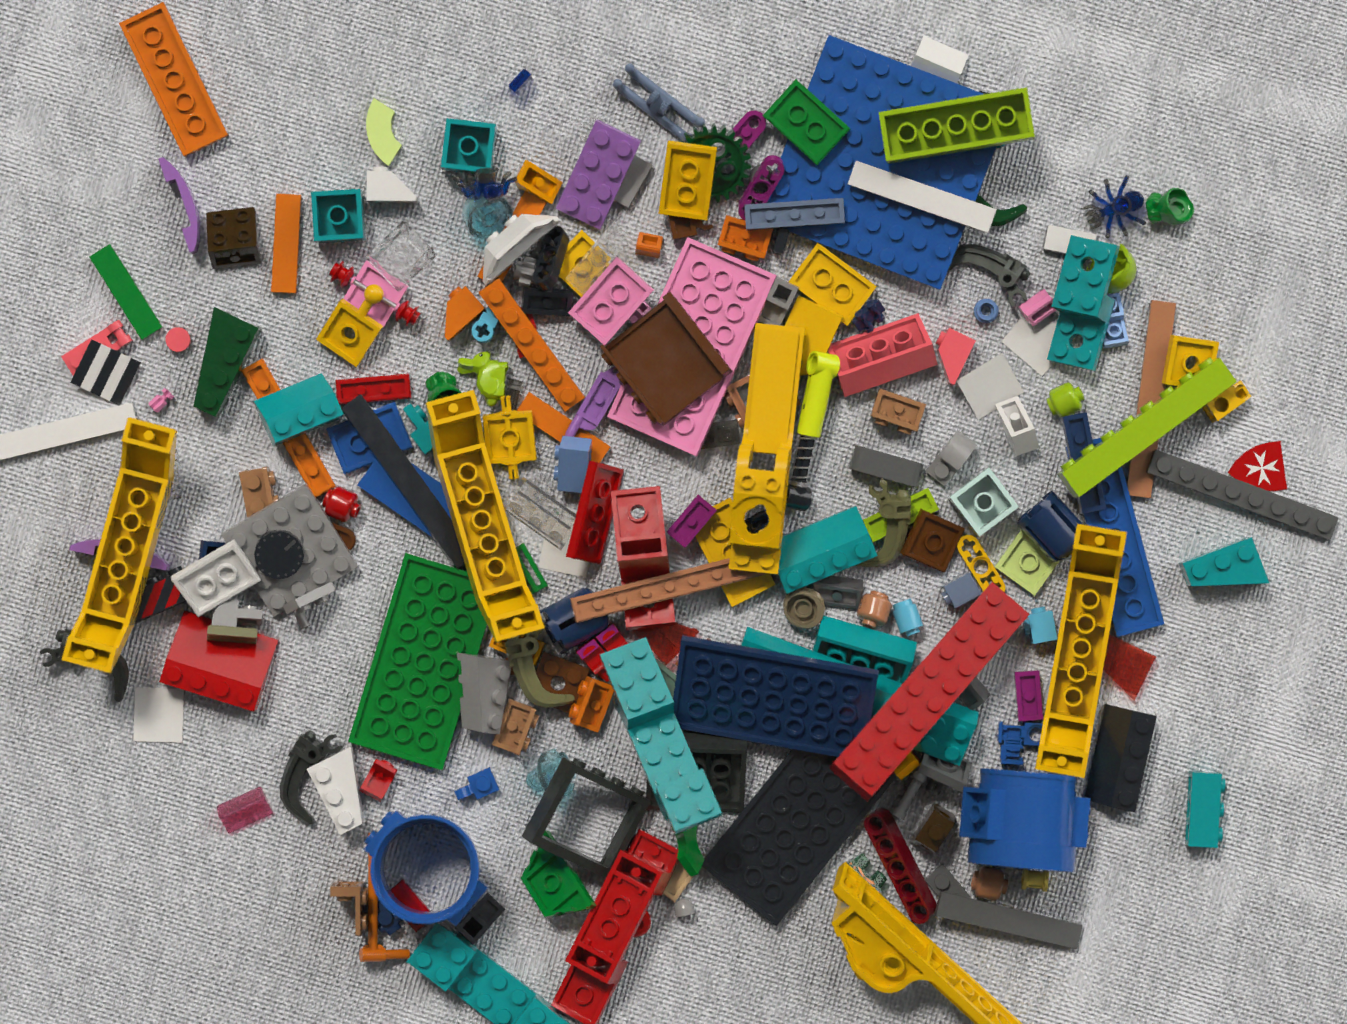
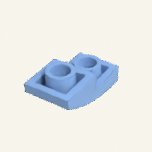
(1116, 332)

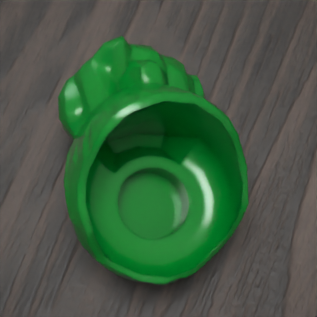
(1170, 207)
(441, 385)

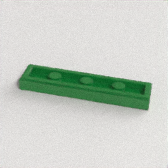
(126, 292)

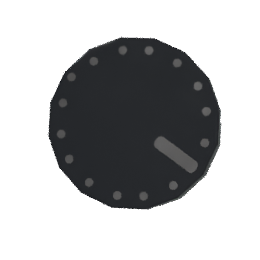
(279, 554)

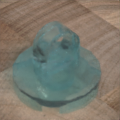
(546, 767)

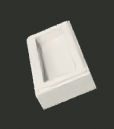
(1058, 238)

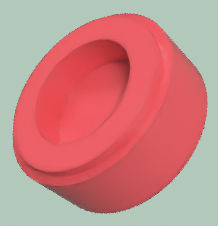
(178, 339)

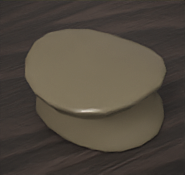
(804, 607)

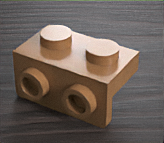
(897, 411)
(515, 726)

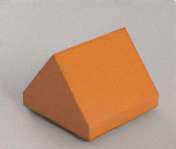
(649, 245)

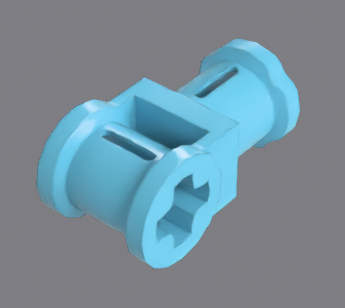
(489, 319)

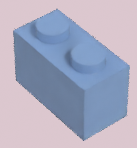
(573, 460)

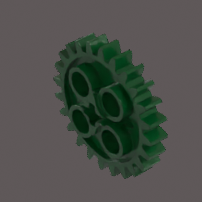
(722, 181)

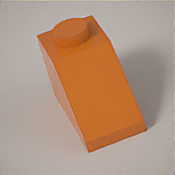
(461, 311)

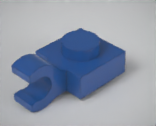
(480, 784)

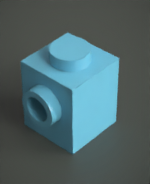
(1040, 625)

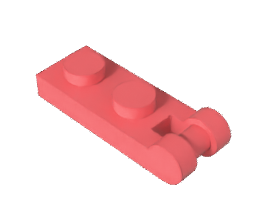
(74, 356)

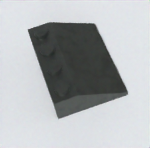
(723, 765)

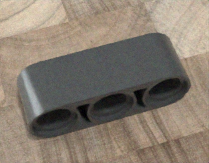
(886, 466)

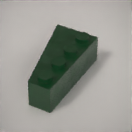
(224, 357)

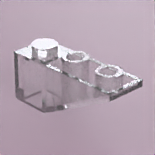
(599, 257)

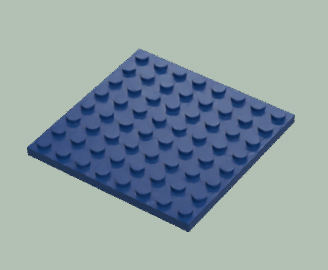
(877, 229)

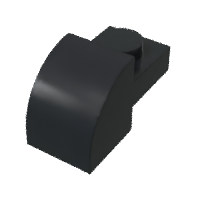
(479, 918)

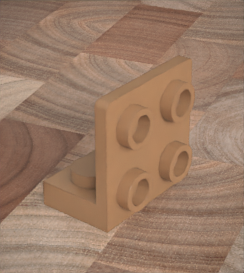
(344, 892)

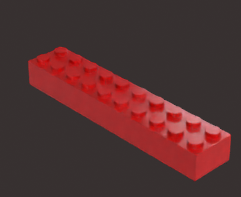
(929, 691)

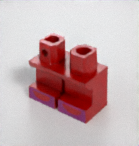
(591, 650)

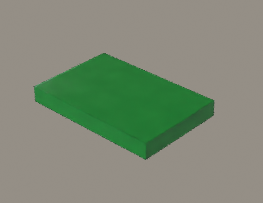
(806, 122)

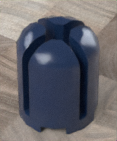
(1051, 527)
(574, 633)

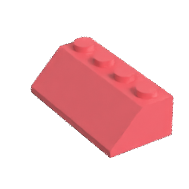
(883, 354)

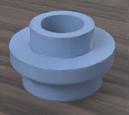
(993, 310)

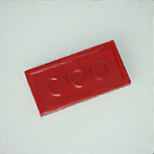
(594, 513)

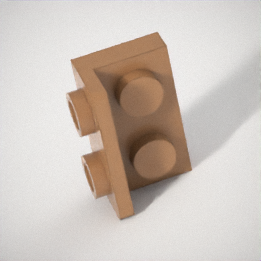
(258, 489)

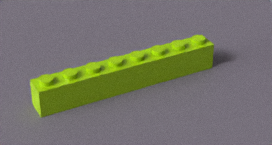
(1147, 427)

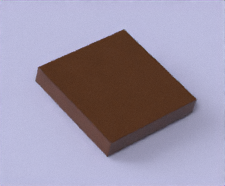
(932, 540)

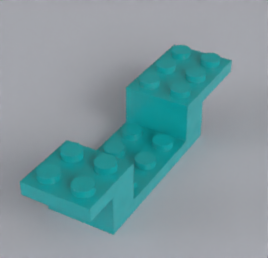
(657, 737)
(479, 980)

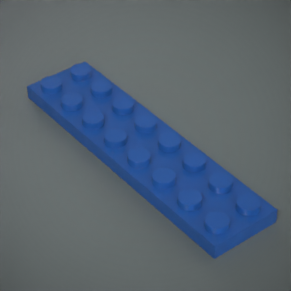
(1136, 599)

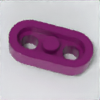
(747, 133)

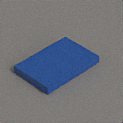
(353, 451)

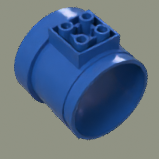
(1024, 820)
(378, 846)

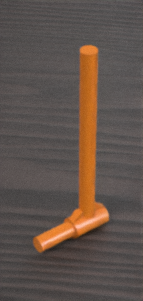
(373, 951)

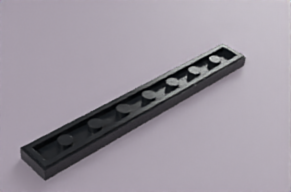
(404, 477)

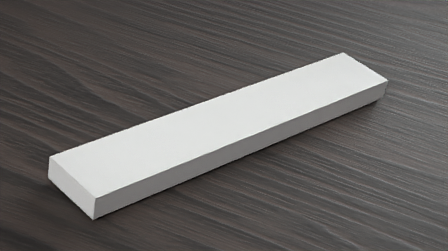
(922, 197)
(65, 431)

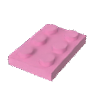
(611, 301)

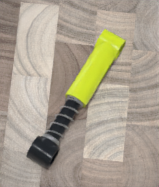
(822, 370)

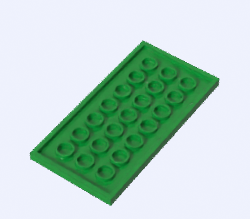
(414, 678)

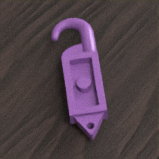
(595, 402)

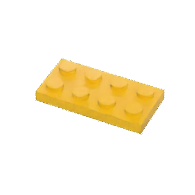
(715, 544)

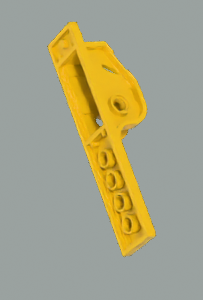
(767, 431)
(893, 952)

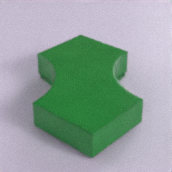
(688, 851)

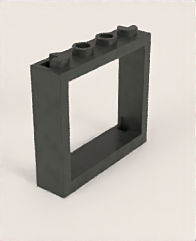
(551, 799)

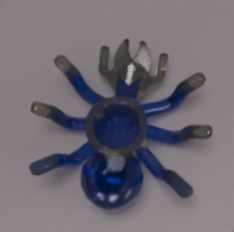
(485, 184)
(1118, 206)

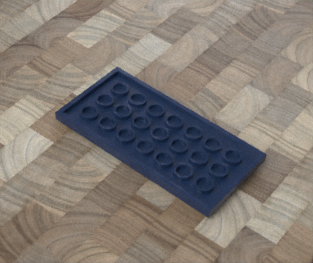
(771, 696)

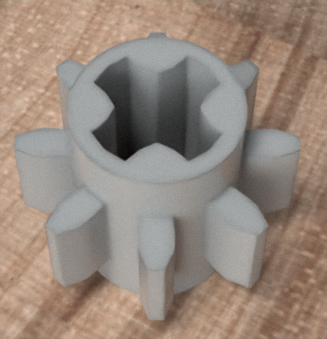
(524, 272)

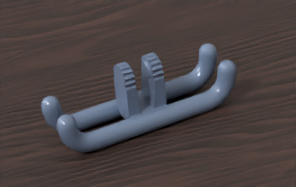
(657, 103)

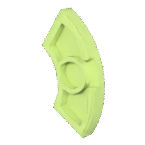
(380, 131)

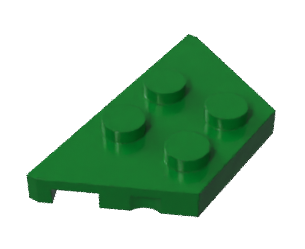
(555, 884)

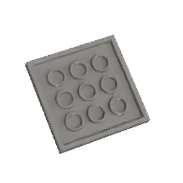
(324, 551)

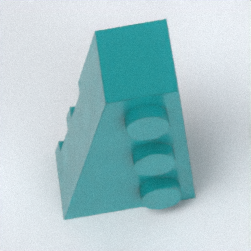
(1226, 565)

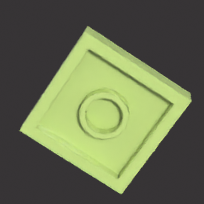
(1025, 563)

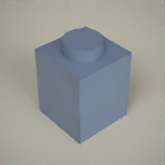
(960, 590)

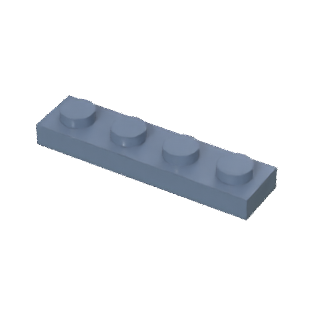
(794, 214)

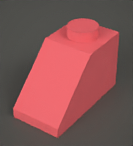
(953, 353)

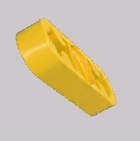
(977, 547)

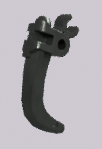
(1003, 265)
(120, 671)
(304, 752)

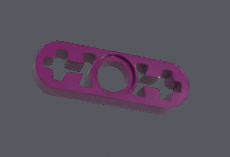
(763, 170)

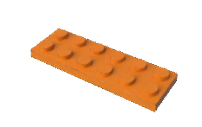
(173, 79)

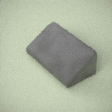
(840, 591)

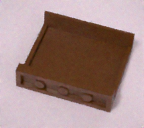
(666, 360)

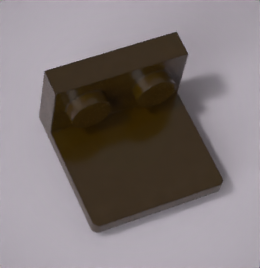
(232, 238)

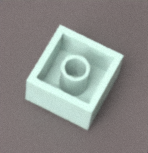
(983, 502)

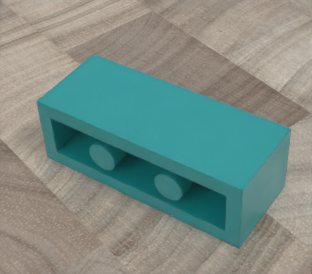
(1204, 809)

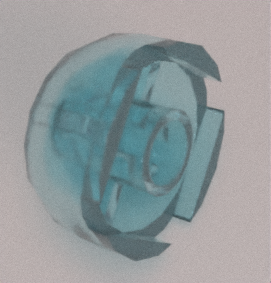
(485, 216)

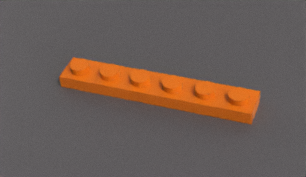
(531, 344)

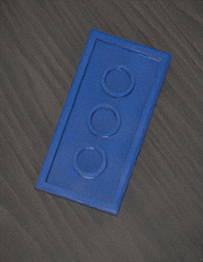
(382, 488)

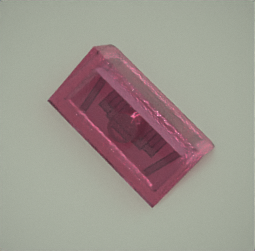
(244, 809)

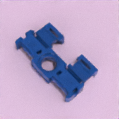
(1013, 741)

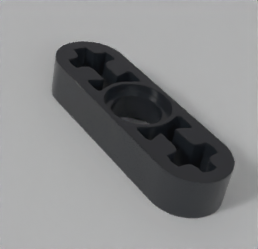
(547, 273)

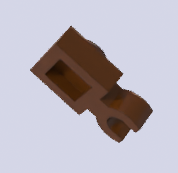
(686, 227)

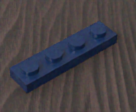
(1077, 437)

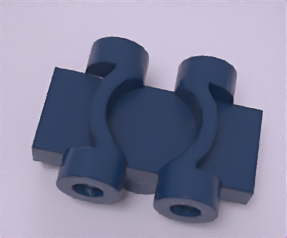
(867, 314)
(388, 922)

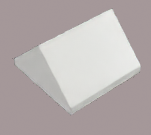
(939, 59)

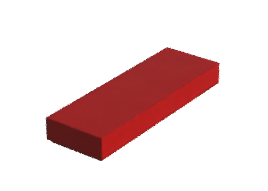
(374, 388)

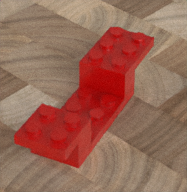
(611, 925)

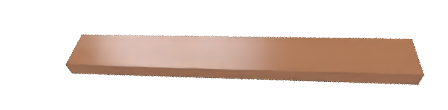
(1155, 351)
(657, 589)

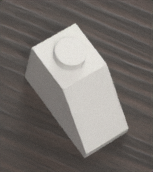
(386, 187)
(1017, 426)

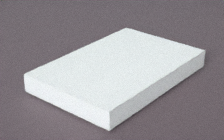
(216, 578)

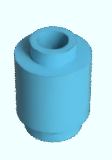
(907, 617)

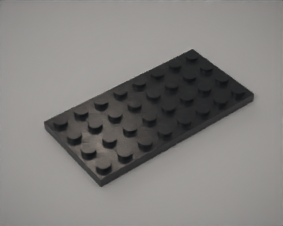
(788, 833)

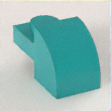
(422, 434)

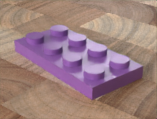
(598, 174)

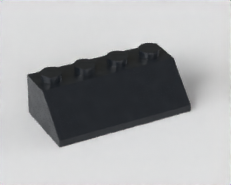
(1120, 757)

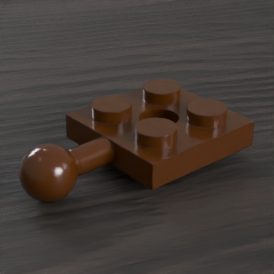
(552, 666)

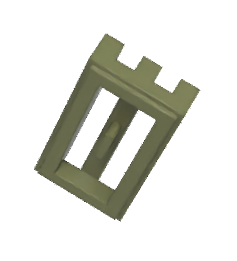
(232, 634)

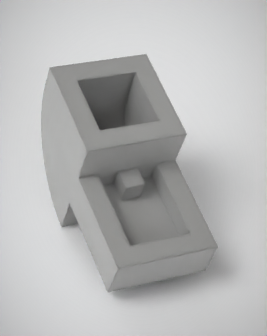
(778, 302)
(951, 457)
(230, 615)

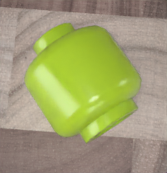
(1065, 400)

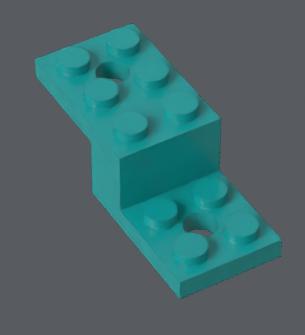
(1083, 303)

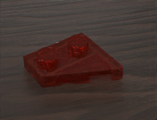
(665, 640)

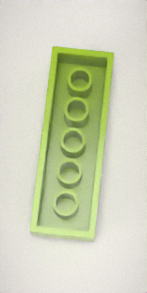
(956, 125)

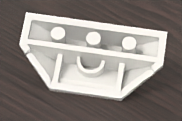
(513, 242)

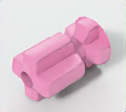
(159, 401)

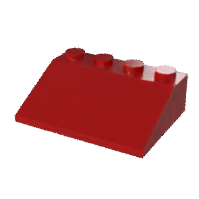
(216, 668)

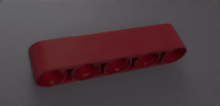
(899, 877)

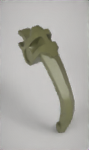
(898, 514)
(520, 659)

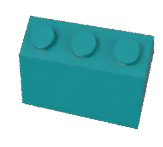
(298, 409)

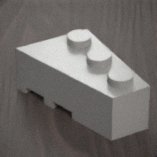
(484, 692)

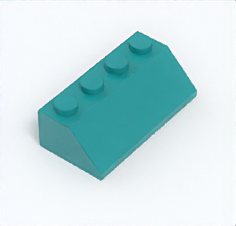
(824, 549)
(865, 648)

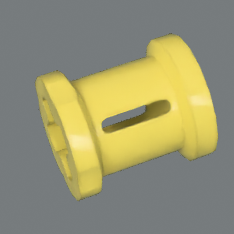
(1034, 879)

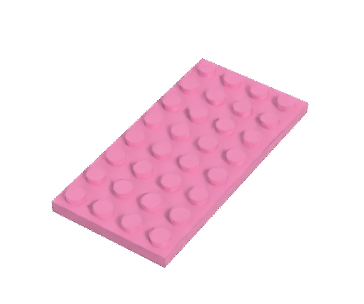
(725, 303)

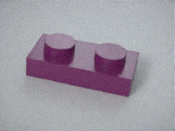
(691, 521)
(1028, 695)

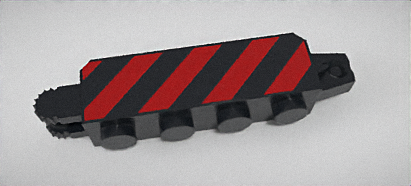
(159, 596)

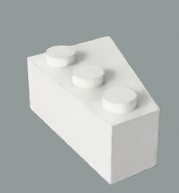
(339, 789)

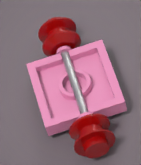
(390, 303)

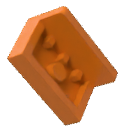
(736, 238)
(591, 704)

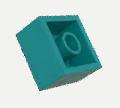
(468, 145)
(338, 216)

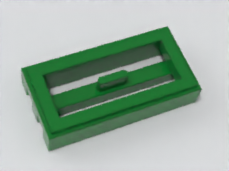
(535, 588)

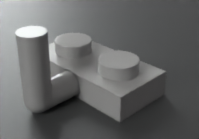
(302, 603)

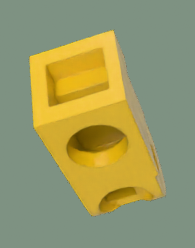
(1226, 401)

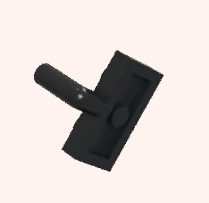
(546, 302)

